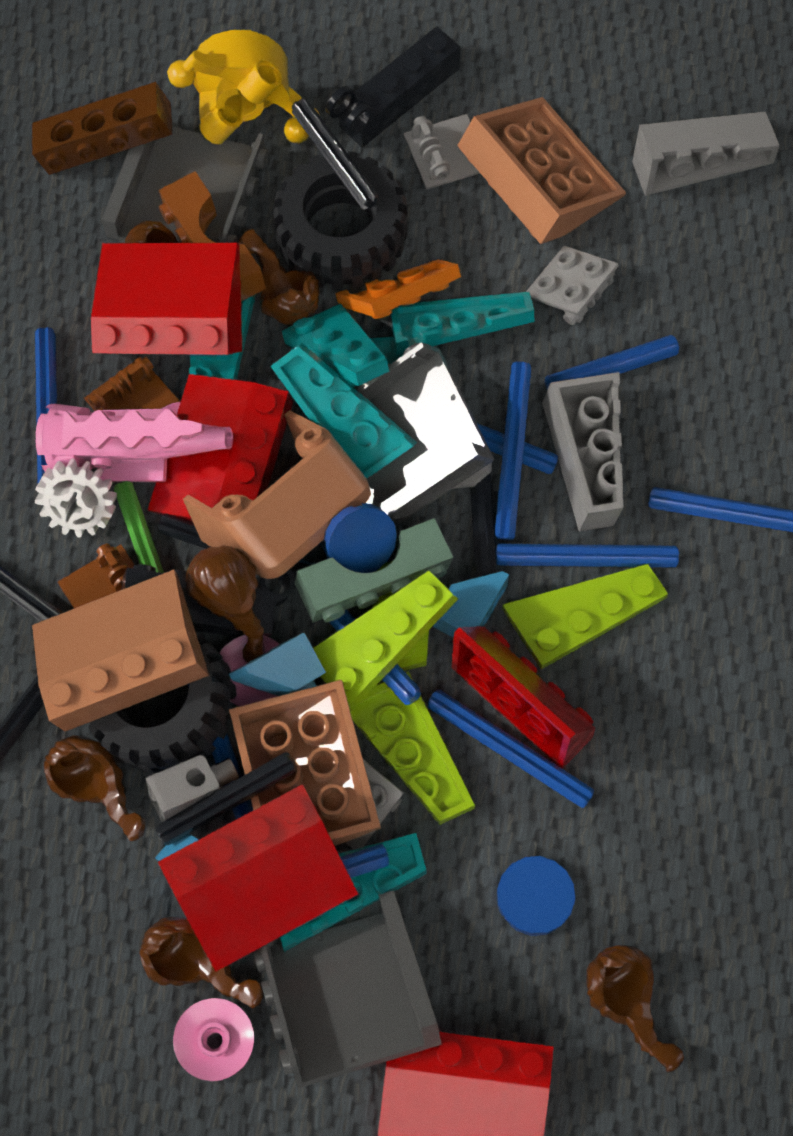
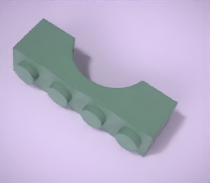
(331, 588)

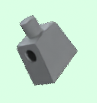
(176, 789)

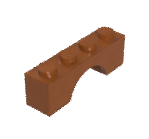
(192, 210)

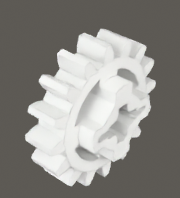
(93, 498)

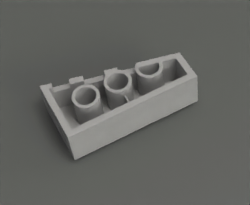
(701, 149)
(588, 445)

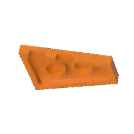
(411, 285)

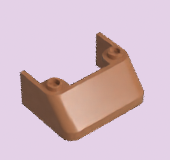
(293, 511)

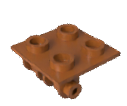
(132, 389)
(98, 577)

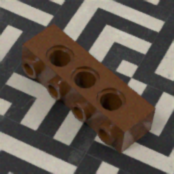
(102, 128)

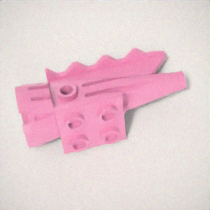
(123, 442)

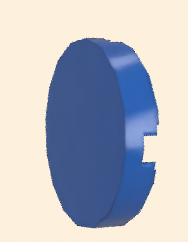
(361, 538)
(535, 895)

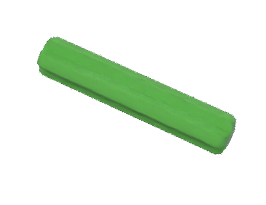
(137, 525)

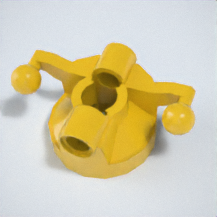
(235, 81)

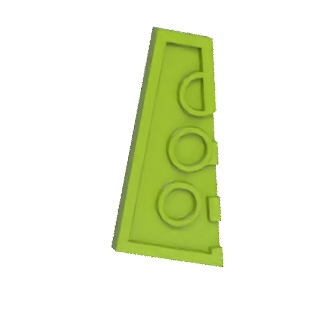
(577, 614)
(382, 636)
(414, 751)

